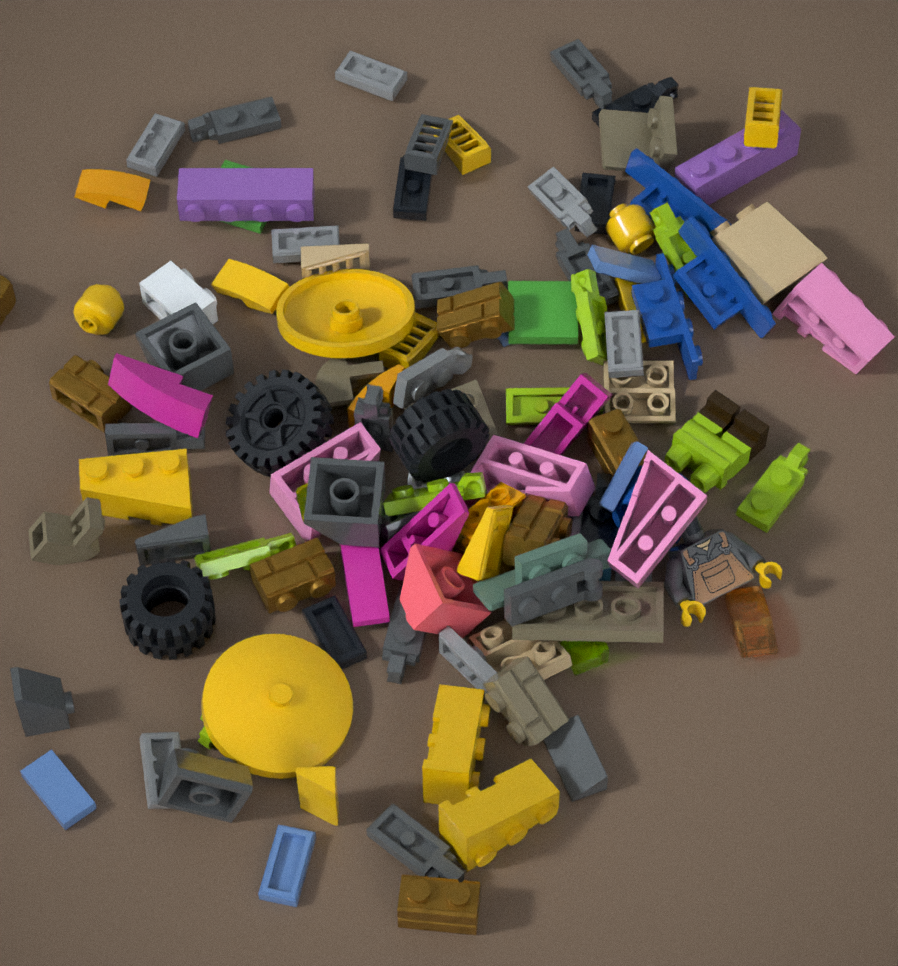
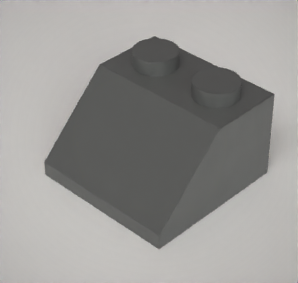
(187, 346)
(346, 500)
(204, 785)

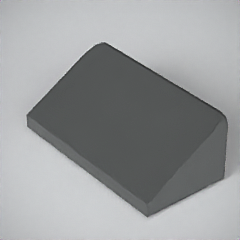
(576, 760)

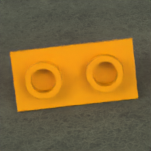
(499, 495)

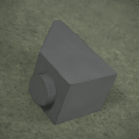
(41, 702)

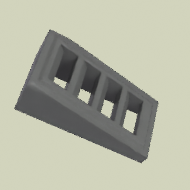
(424, 161)
(175, 541)

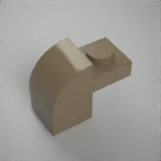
(343, 381)
(65, 538)

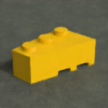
(140, 485)
(455, 744)
(497, 814)

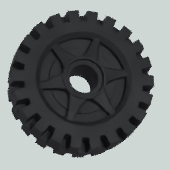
(278, 398)

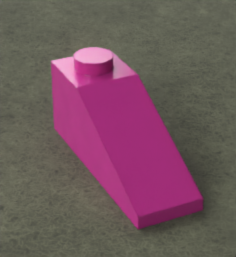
(433, 526)

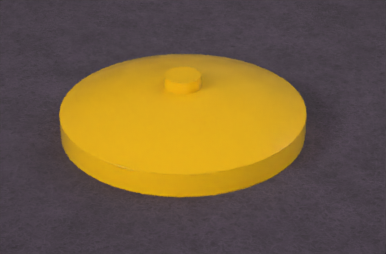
(345, 313)
(277, 705)

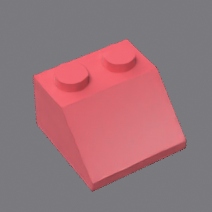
(437, 594)

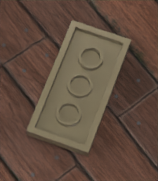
(619, 616)

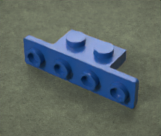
(665, 188)
(716, 285)
(663, 316)

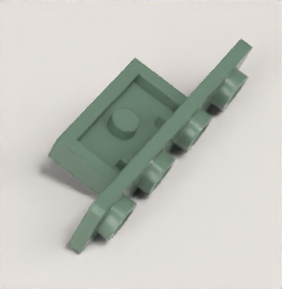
(540, 562)

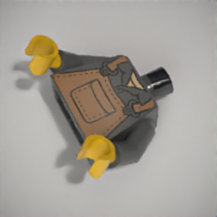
(710, 567)

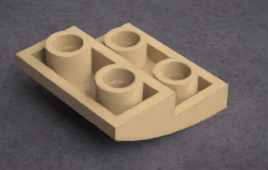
(643, 397)
(501, 650)

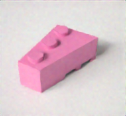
(835, 318)
(350, 445)
(534, 473)
(654, 520)

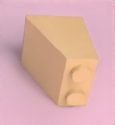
(767, 250)

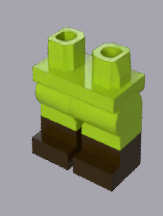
(717, 442)

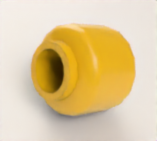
(630, 228)
(99, 309)

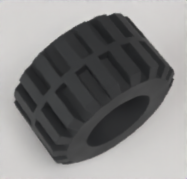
(439, 435)
(162, 584)

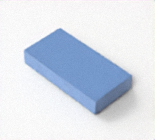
(623, 265)
(623, 476)
(58, 789)
(287, 865)

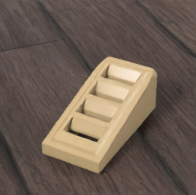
(333, 257)

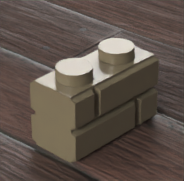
(524, 702)

